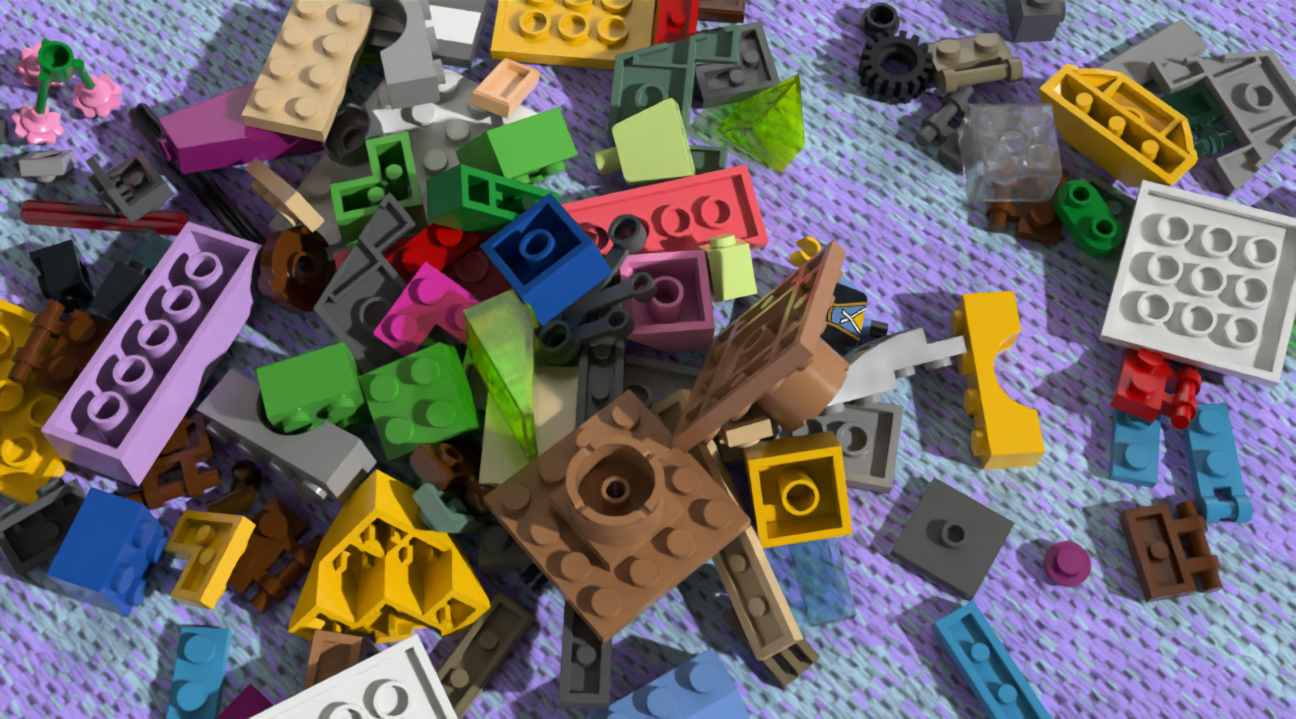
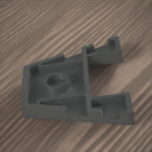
(368, 288)

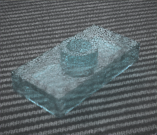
(822, 581)

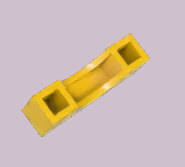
(1005, 430)

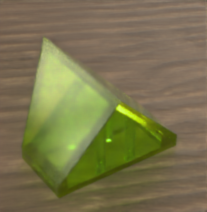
(769, 124)

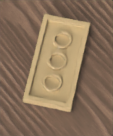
(309, 68)

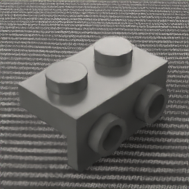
(130, 186)
(40, 528)

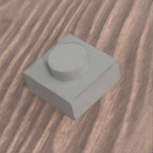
(47, 165)

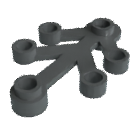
(627, 238)

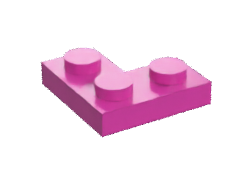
(425, 302)

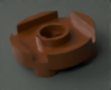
(279, 272)

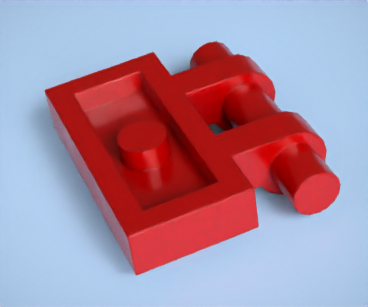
(1142, 384)

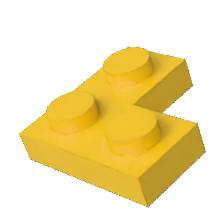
(213, 547)

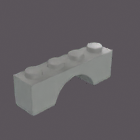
(408, 63)
(324, 458)

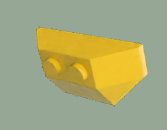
(1120, 125)

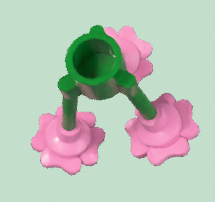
(50, 66)

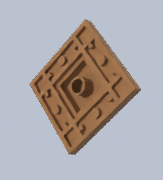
(771, 357)
(616, 515)

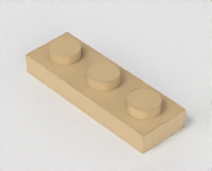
(282, 196)

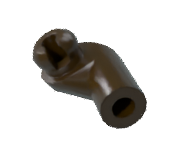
(242, 491)

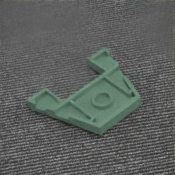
(667, 72)

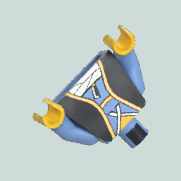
(845, 317)

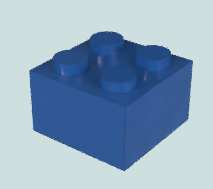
(547, 258)
(109, 553)

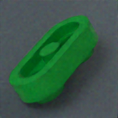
(1085, 216)

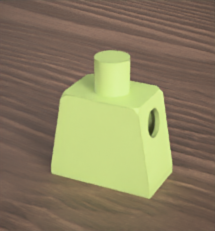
(649, 147)

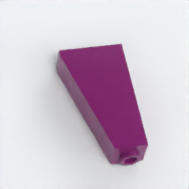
(215, 136)

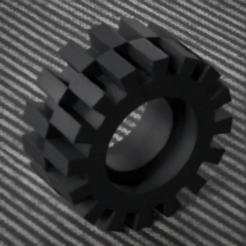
(900, 49)

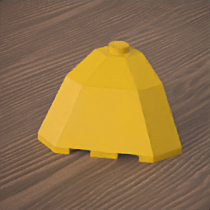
(387, 572)

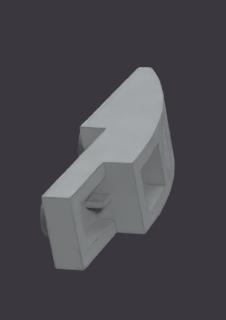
(889, 357)

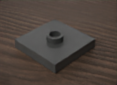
(952, 539)

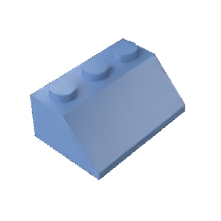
(690, 691)

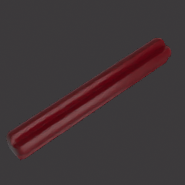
(100, 218)

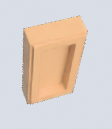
(505, 87)

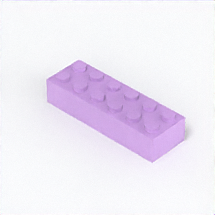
(158, 355)

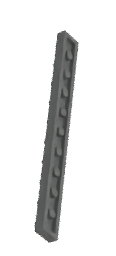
(584, 658)

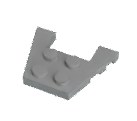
(1254, 100)

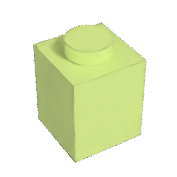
(729, 267)

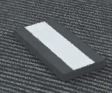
(455, 25)

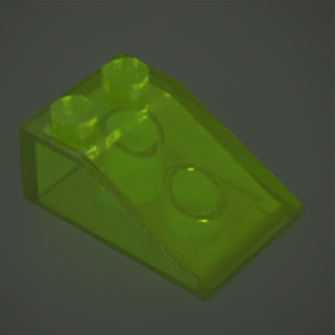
(505, 357)

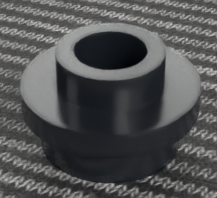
(879, 12)

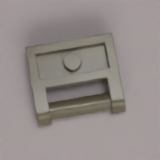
(973, 62)

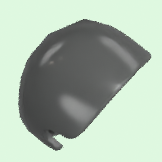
(348, 133)

